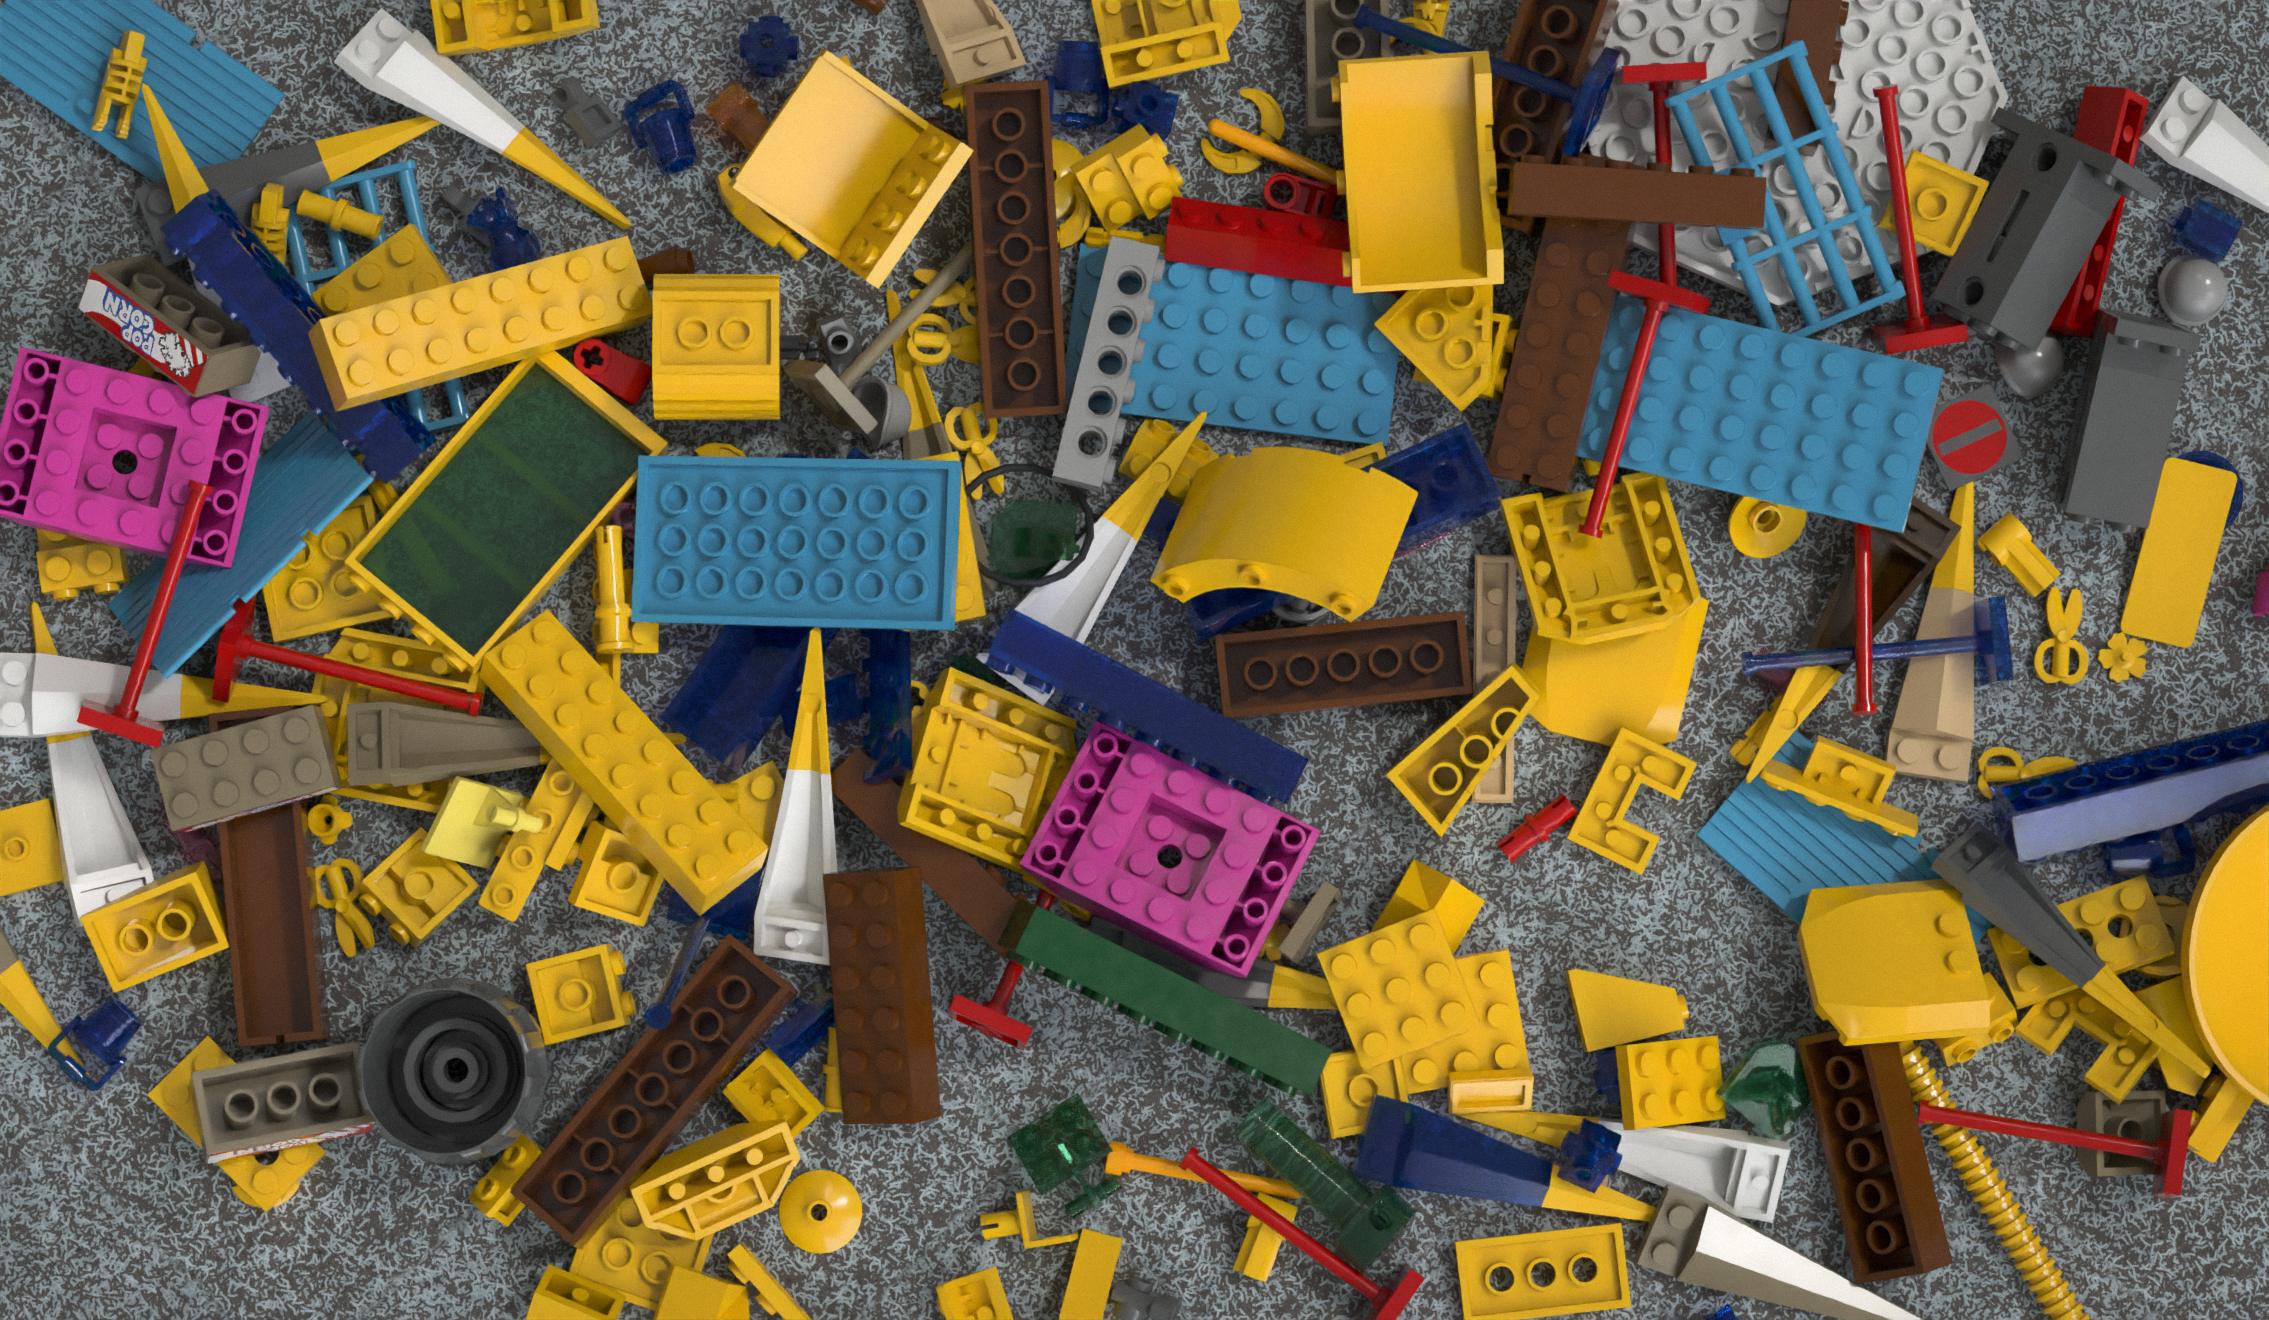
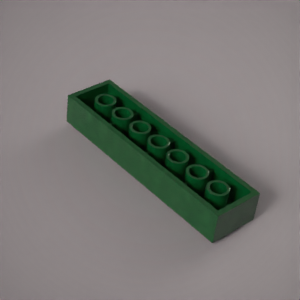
(1156, 993)

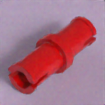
(1537, 827)

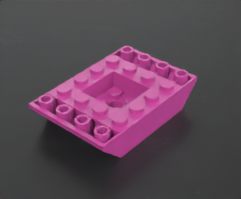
(75, 416)
(1130, 805)

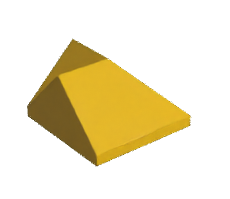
(1428, 888)
(701, 1296)

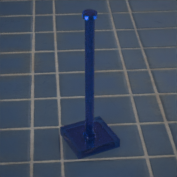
(1586, 99)
(1988, 642)
(729, 915)

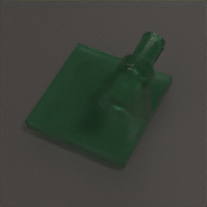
(1062, 1146)

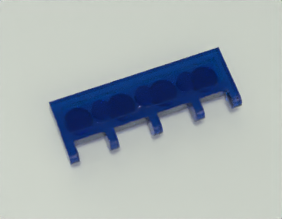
(888, 704)

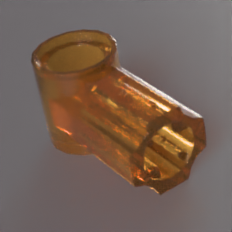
(738, 114)

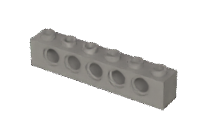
(1122, 260)

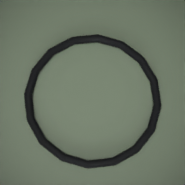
(1088, 524)

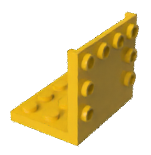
(850, 168)

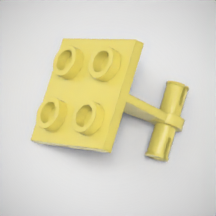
(476, 821)

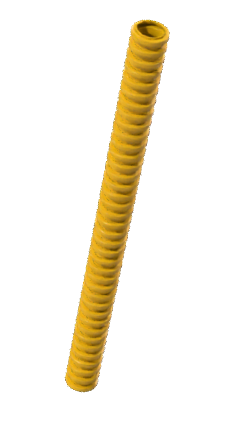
(1991, 1194)

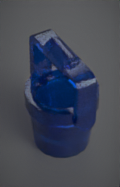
(1078, 69)
(665, 132)
(2144, 855)
(104, 1034)

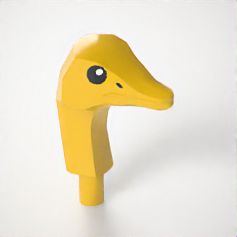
(757, 219)

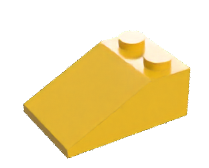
(158, 927)

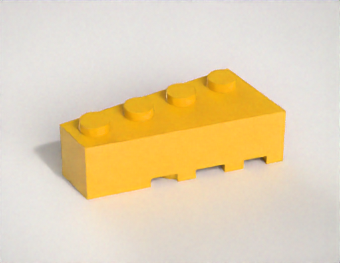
(1457, 754)

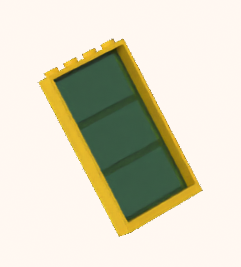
(503, 509)

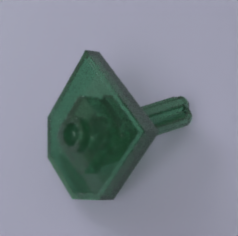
(1032, 538)
(1768, 1088)

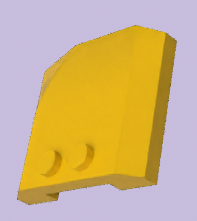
(1604, 586)
(400, 658)
(1616, 681)
(985, 768)
(1893, 962)

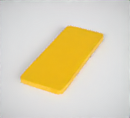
(2178, 552)

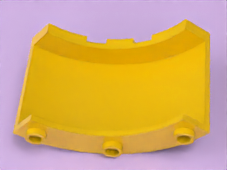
(1419, 172)
(1287, 526)

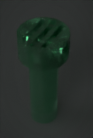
(1365, 1219)

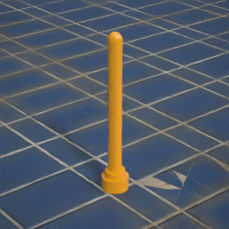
(1272, 151)
(1124, 1159)

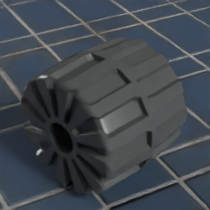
(409, 1080)

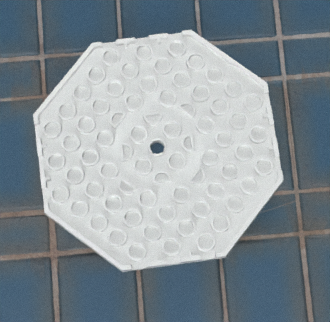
(1920, 45)

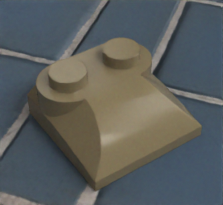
(2135, 1118)

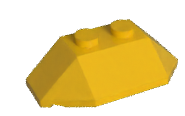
(717, 1179)

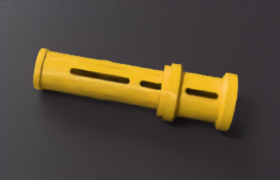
(613, 610)

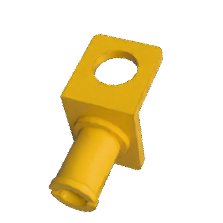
(1020, 1222)

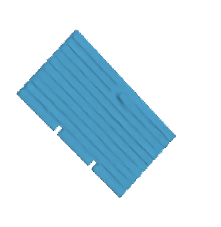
(61, 57)
(292, 491)
(1796, 846)

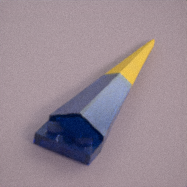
(1436, 1155)

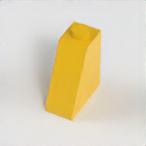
(1622, 1009)

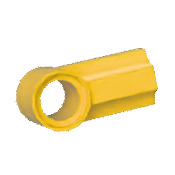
(2012, 549)
(1261, 1242)

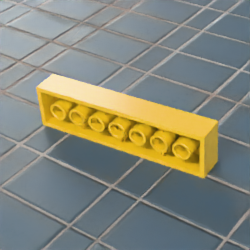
(480, 323)
(623, 762)

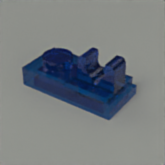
(841, 698)
(805, 1030)

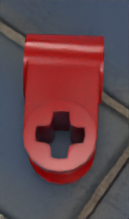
(1304, 198)
(618, 375)

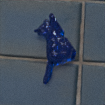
(508, 242)

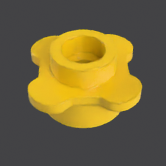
(319, 825)

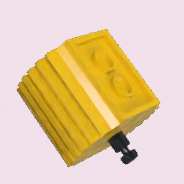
(720, 346)

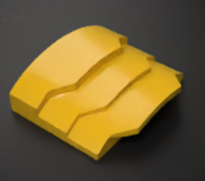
(501, 24)
(1162, 36)

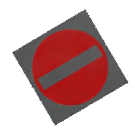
(1971, 438)

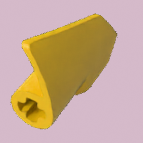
(2169, 1005)

